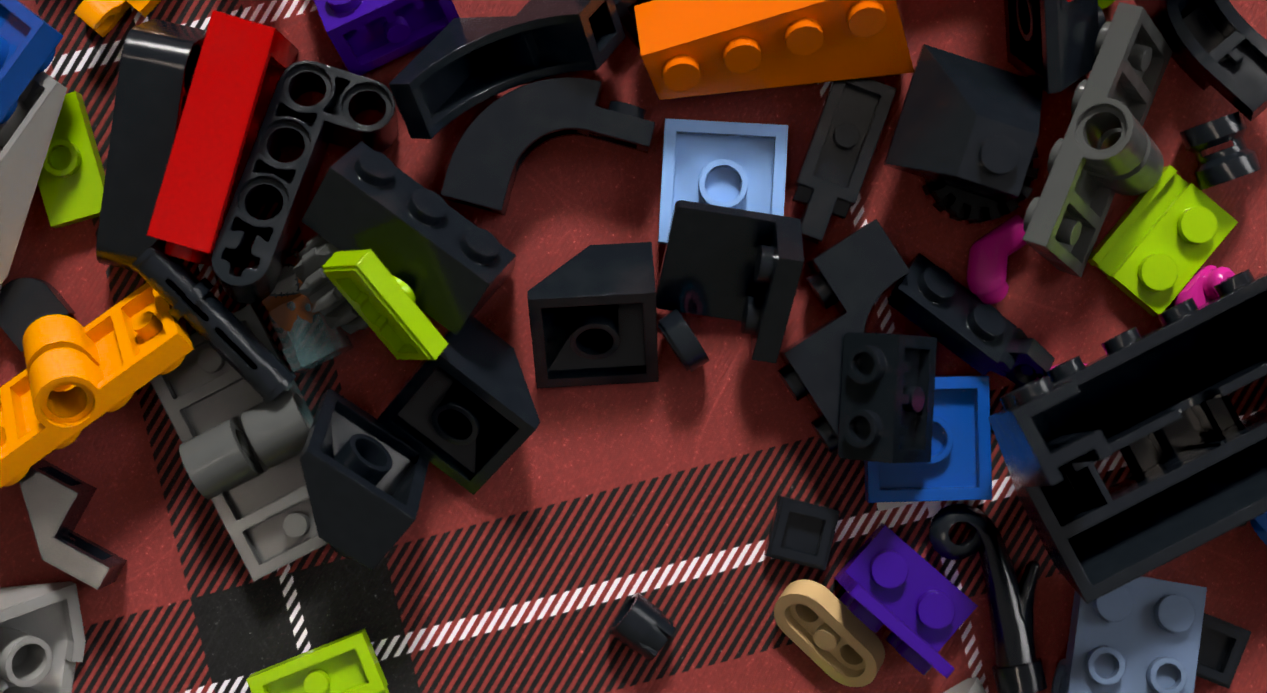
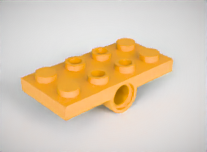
(82, 374)

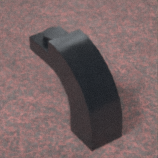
(1215, 49)
(522, 120)

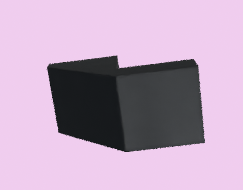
(55, 507)

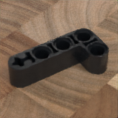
(148, 106)
(292, 182)

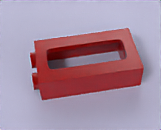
(217, 132)

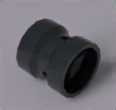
(1226, 163)

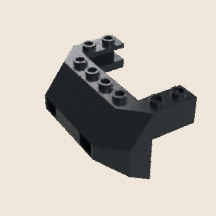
(1170, 418)

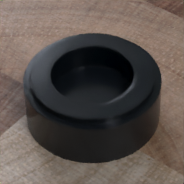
(682, 341)

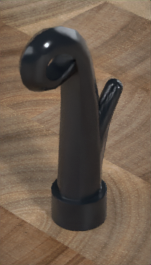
(1009, 603)

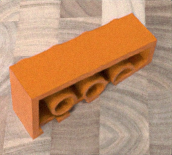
(767, 43)

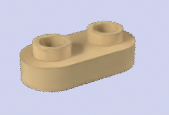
(829, 633)

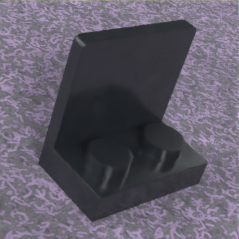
(733, 269)

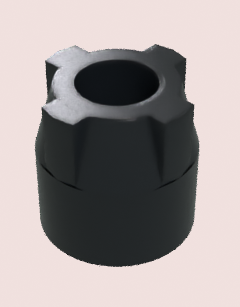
(642, 626)

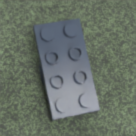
(1134, 640)

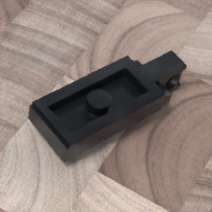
(840, 152)
(967, 325)

